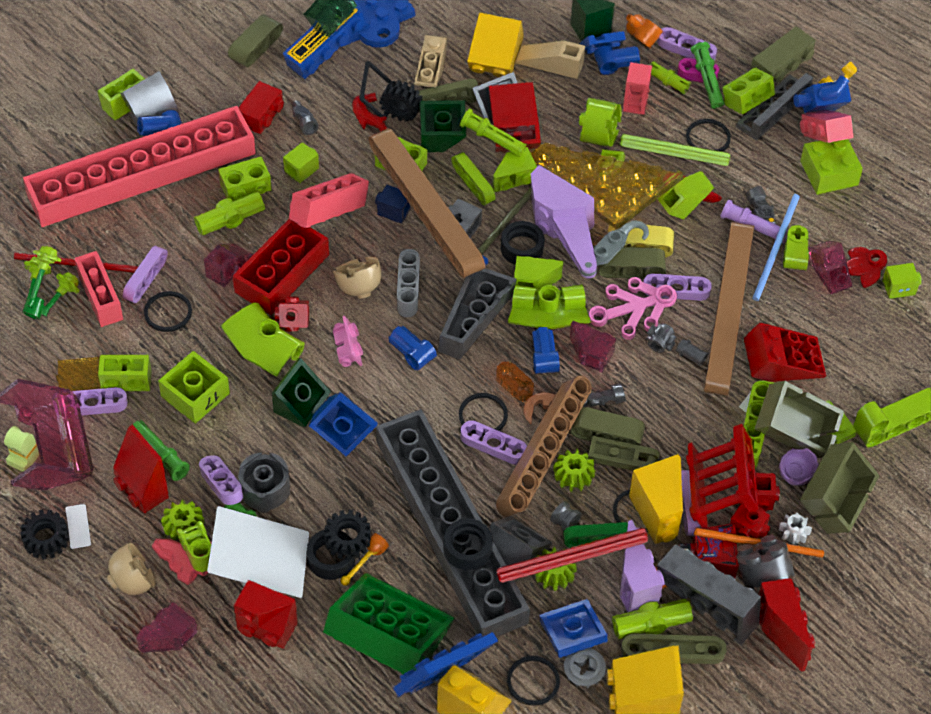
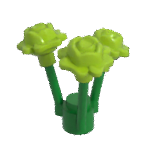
(38, 267)

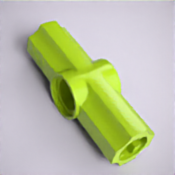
(229, 213)
(652, 618)

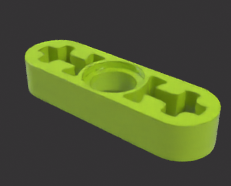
(473, 178)

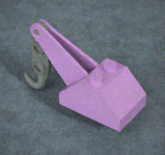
(569, 215)

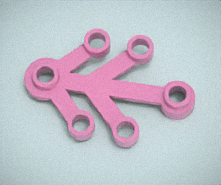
(634, 304)

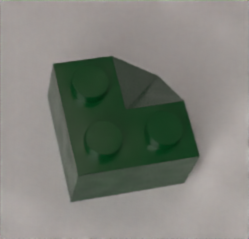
(441, 124)

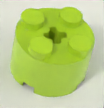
(600, 122)

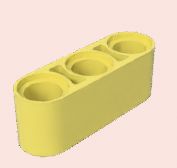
(658, 237)

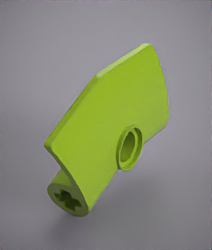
(548, 306)
(250, 335)

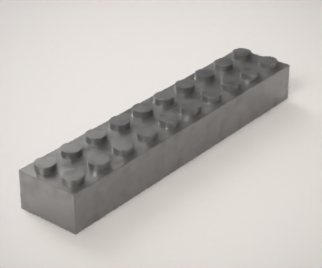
(439, 501)

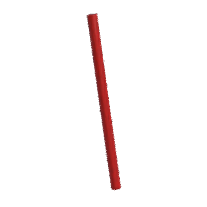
(71, 262)

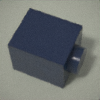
(392, 204)

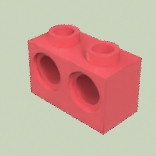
(637, 88)

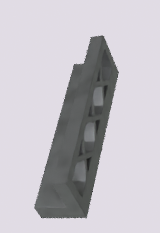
(775, 110)

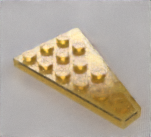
(617, 186)

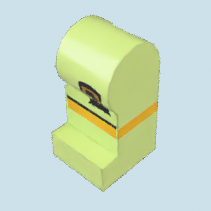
(22, 449)

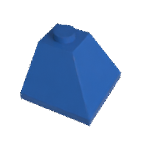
(342, 423)

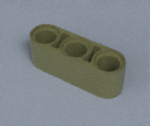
(255, 40)
(635, 263)
(607, 425)

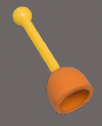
(377, 546)

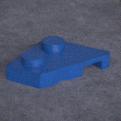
(610, 39)

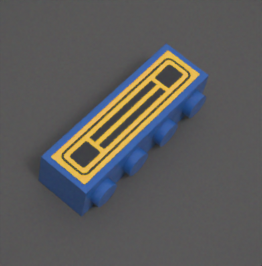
(314, 48)

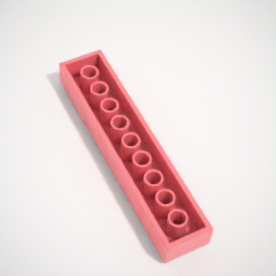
(139, 166)

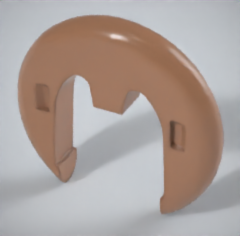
(544, 398)

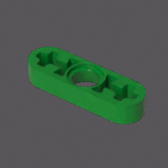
(584, 534)

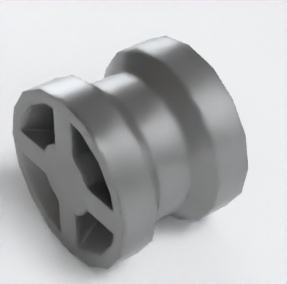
(565, 516)

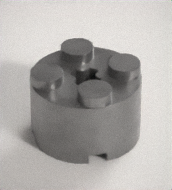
(264, 481)
(764, 562)

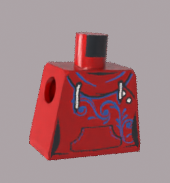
(718, 552)

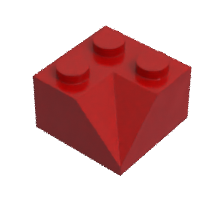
(265, 614)

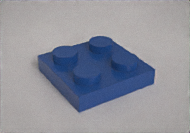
(573, 628)

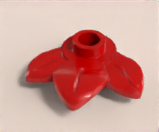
(863, 266)

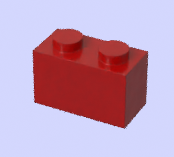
(261, 106)

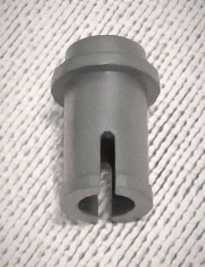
(692, 352)

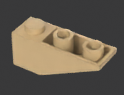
(555, 57)
(431, 61)

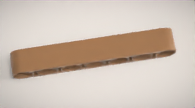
(542, 455)

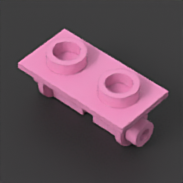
(346, 334)

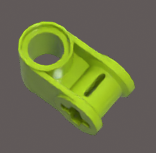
(796, 248)
(195, 543)

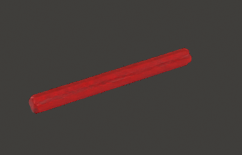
(572, 555)

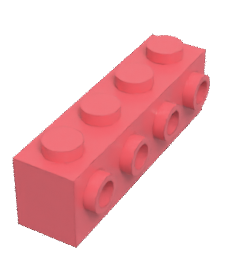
(328, 200)

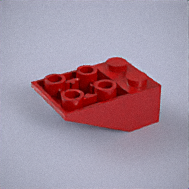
(515, 113)
(783, 354)
(785, 621)

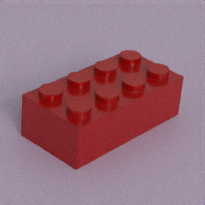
(281, 265)

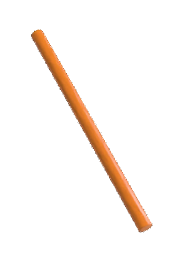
(748, 540)

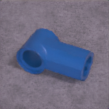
(611, 59)
(153, 124)
(416, 352)
(544, 356)

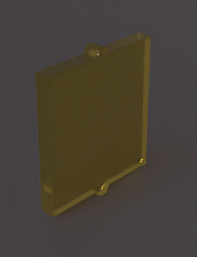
(78, 374)

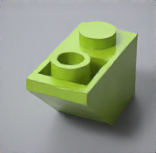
(514, 171)
(686, 195)
(537, 271)

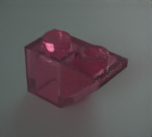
(225, 262)
(831, 265)
(592, 346)
(168, 631)

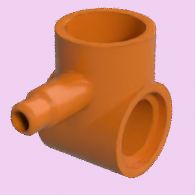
(643, 29)

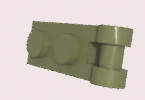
(453, 91)
(621, 454)

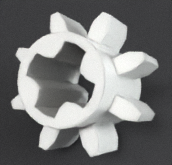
(795, 528)

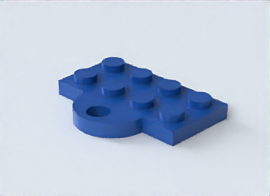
(382, 18)
(431, 671)

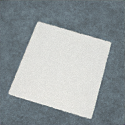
(258, 551)

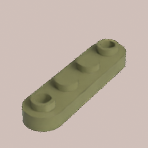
(692, 648)

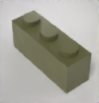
(785, 54)

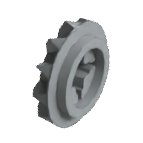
(596, 666)

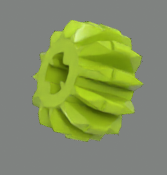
(574, 470)
(181, 517)
(558, 576)

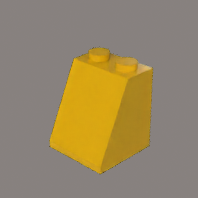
(495, 45)
(658, 497)
(646, 683)
(466, 694)

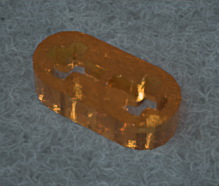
(517, 379)

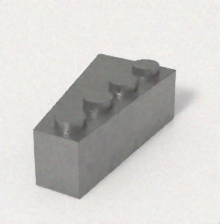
(474, 309)
(712, 592)

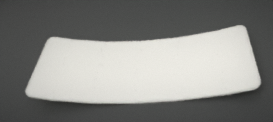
(78, 526)

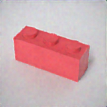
(826, 125)
(98, 289)

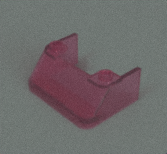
(58, 434)

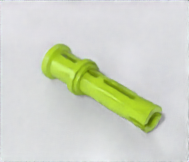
(484, 128)

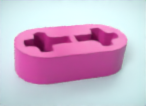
(692, 74)

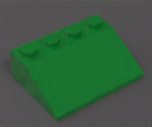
(387, 624)

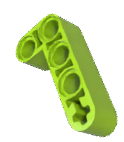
(754, 407)
(882, 424)

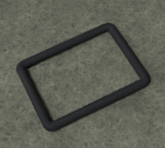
(368, 64)

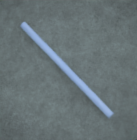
(775, 248)

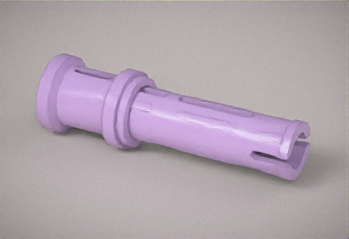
(745, 216)

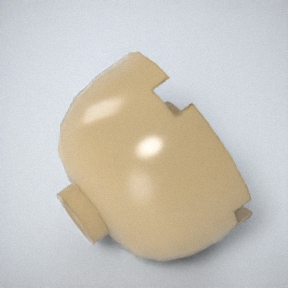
(358, 277)
(129, 571)

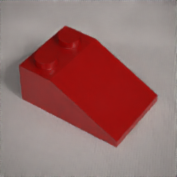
(140, 472)

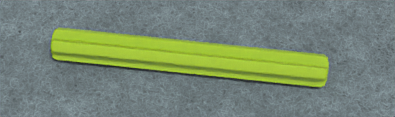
(675, 149)

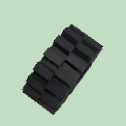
(401, 101)
(346, 521)
(47, 546)

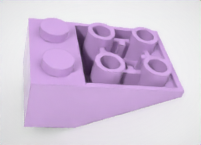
(639, 577)

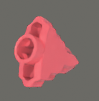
(178, 560)

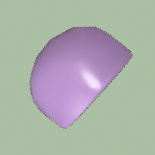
(798, 466)

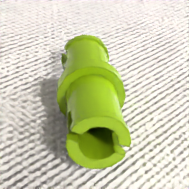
(669, 78)

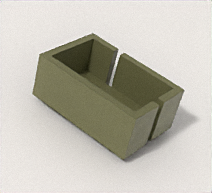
(798, 419)
(839, 488)

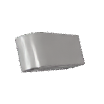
(408, 282)

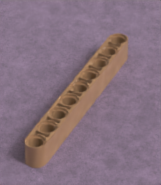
(427, 203)
(729, 309)

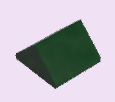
(592, 17)
(299, 394)

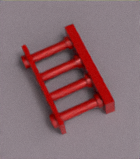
(744, 477)

